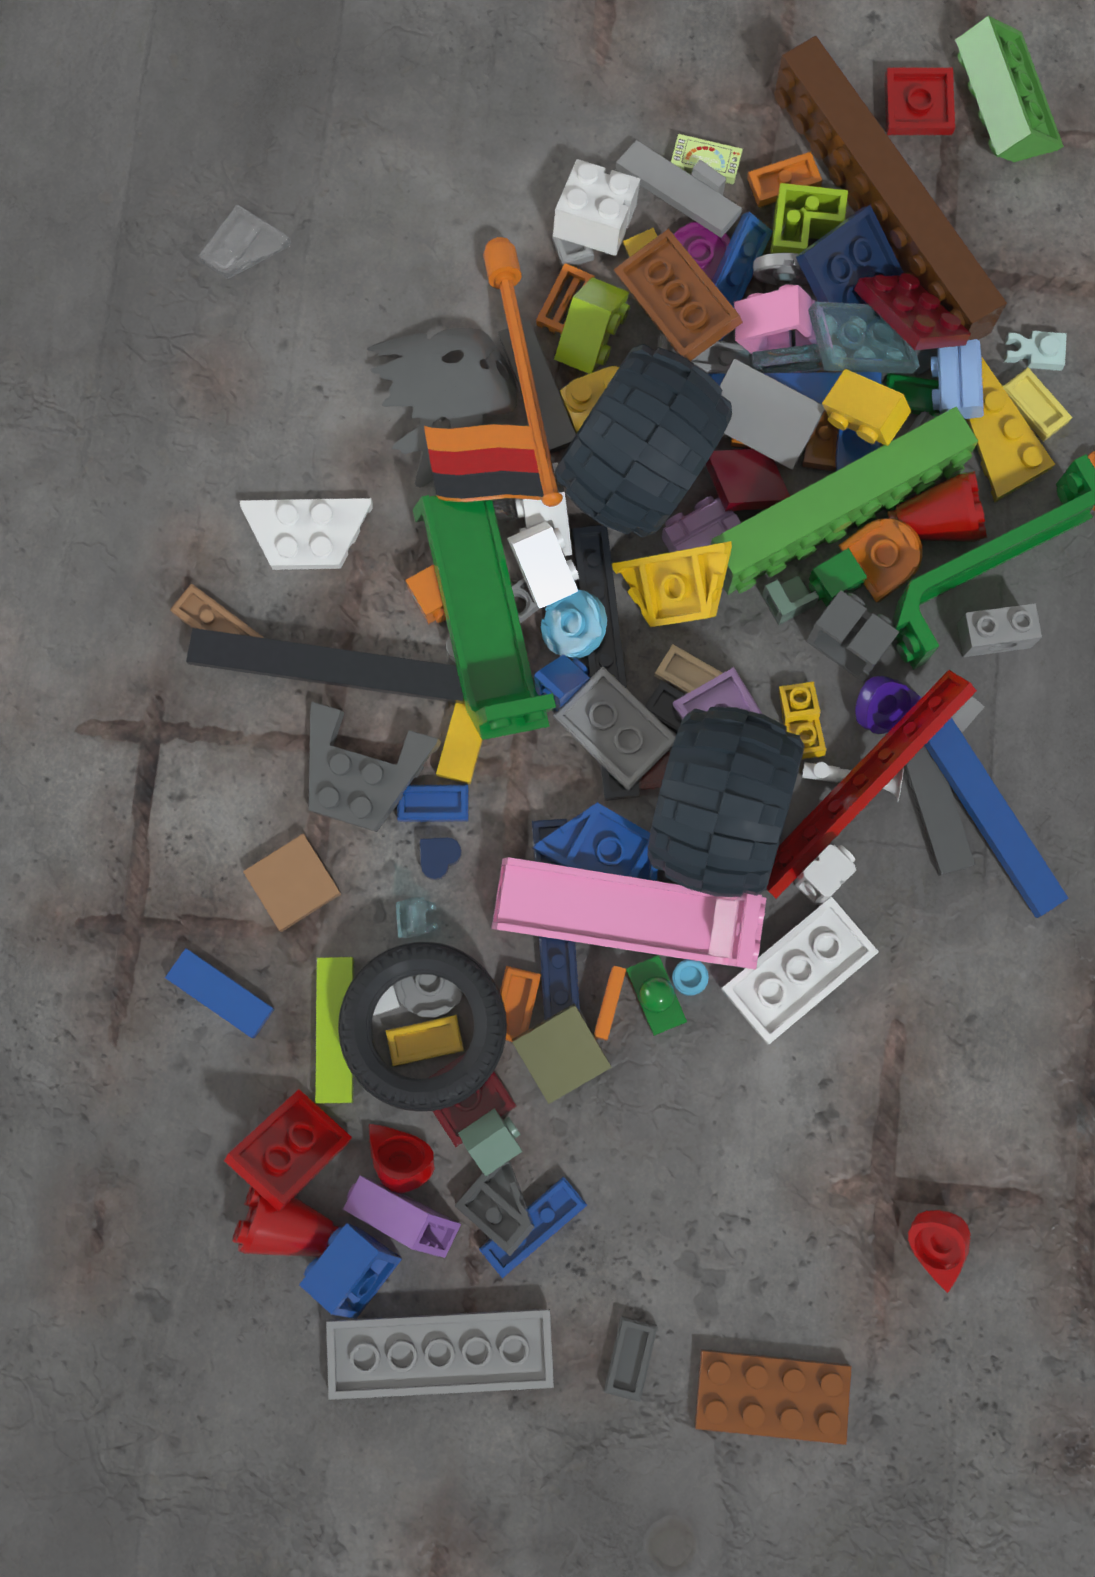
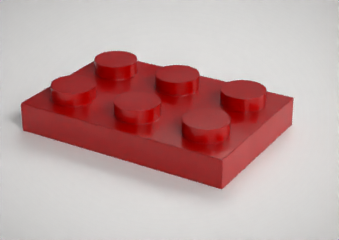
(288, 1149)

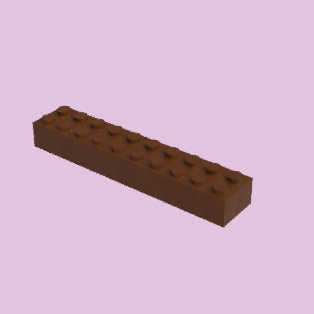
(876, 174)

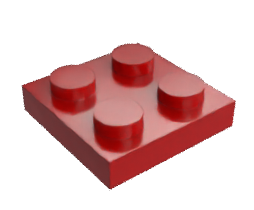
(919, 101)

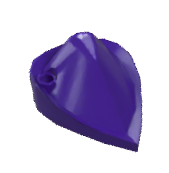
(883, 703)

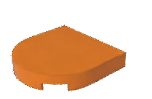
(887, 554)

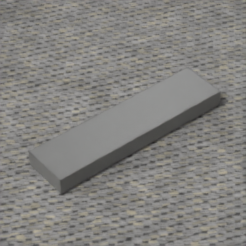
(679, 188)

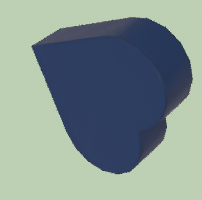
(438, 855)

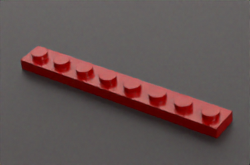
(868, 779)

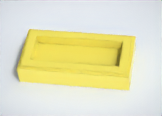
(1037, 404)

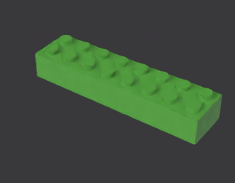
(846, 499)

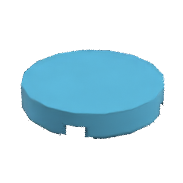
(574, 625)

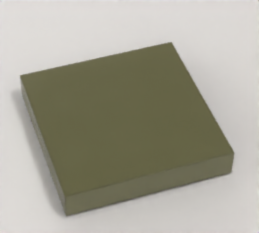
(561, 1053)

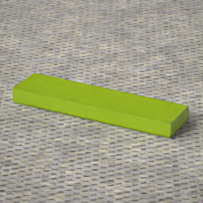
(333, 1076)

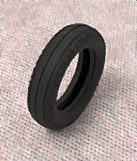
(358, 1012)

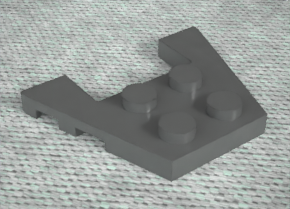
(355, 785)

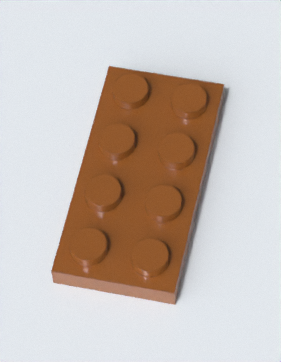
(678, 296)
(773, 1396)

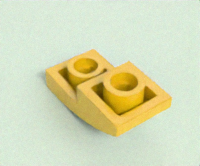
(802, 715)

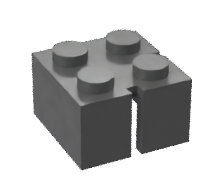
(852, 635)

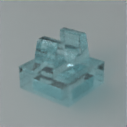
(412, 918)

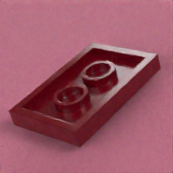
(912, 311)

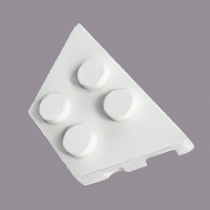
(306, 530)

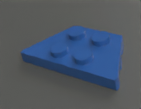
(600, 843)

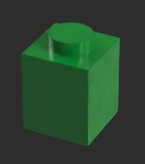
(836, 574)

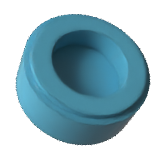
(690, 977)

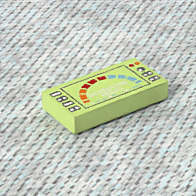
(720, 157)

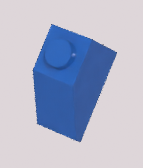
(561, 678)

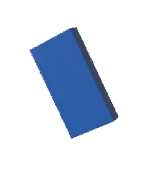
(434, 803)

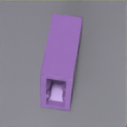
(401, 1217)

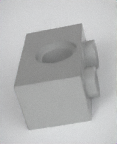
(999, 630)

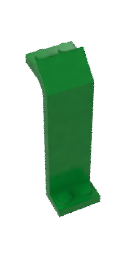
(1076, 494)
(482, 617)

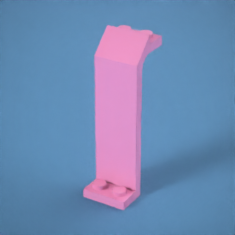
(628, 913)

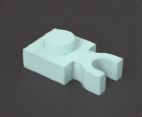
(1041, 350)

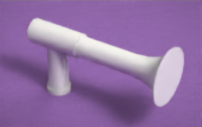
(824, 772)

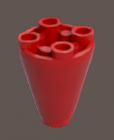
(946, 511)
(287, 1232)

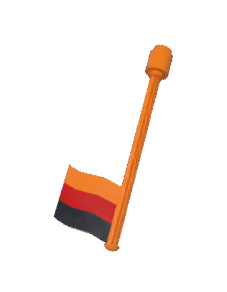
(497, 458)

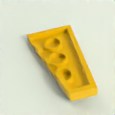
(1005, 441)

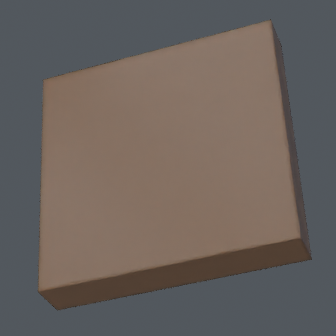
(292, 882)

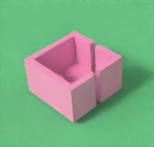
(772, 317)

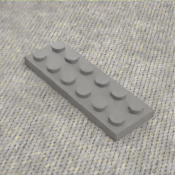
(439, 1354)

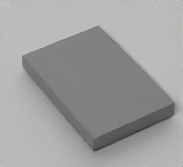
(769, 414)
(615, 728)

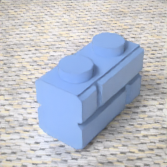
(959, 379)

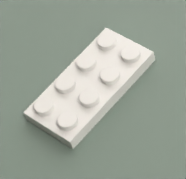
(800, 970)

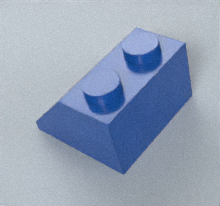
(349, 1271)

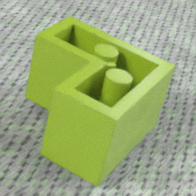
(805, 214)
(591, 319)

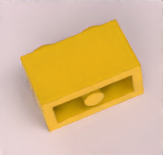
(866, 408)

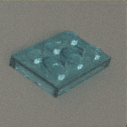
(859, 340)

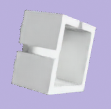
(596, 207)

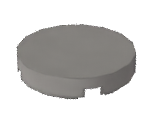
(777, 267)
(428, 995)

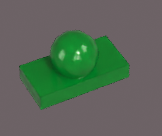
(656, 995)

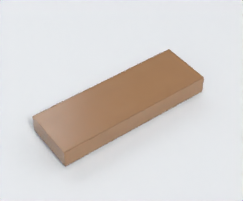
(204, 613)

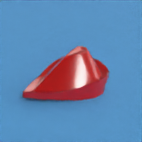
(400, 1158)
(940, 1244)

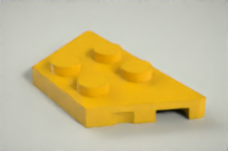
(677, 583)

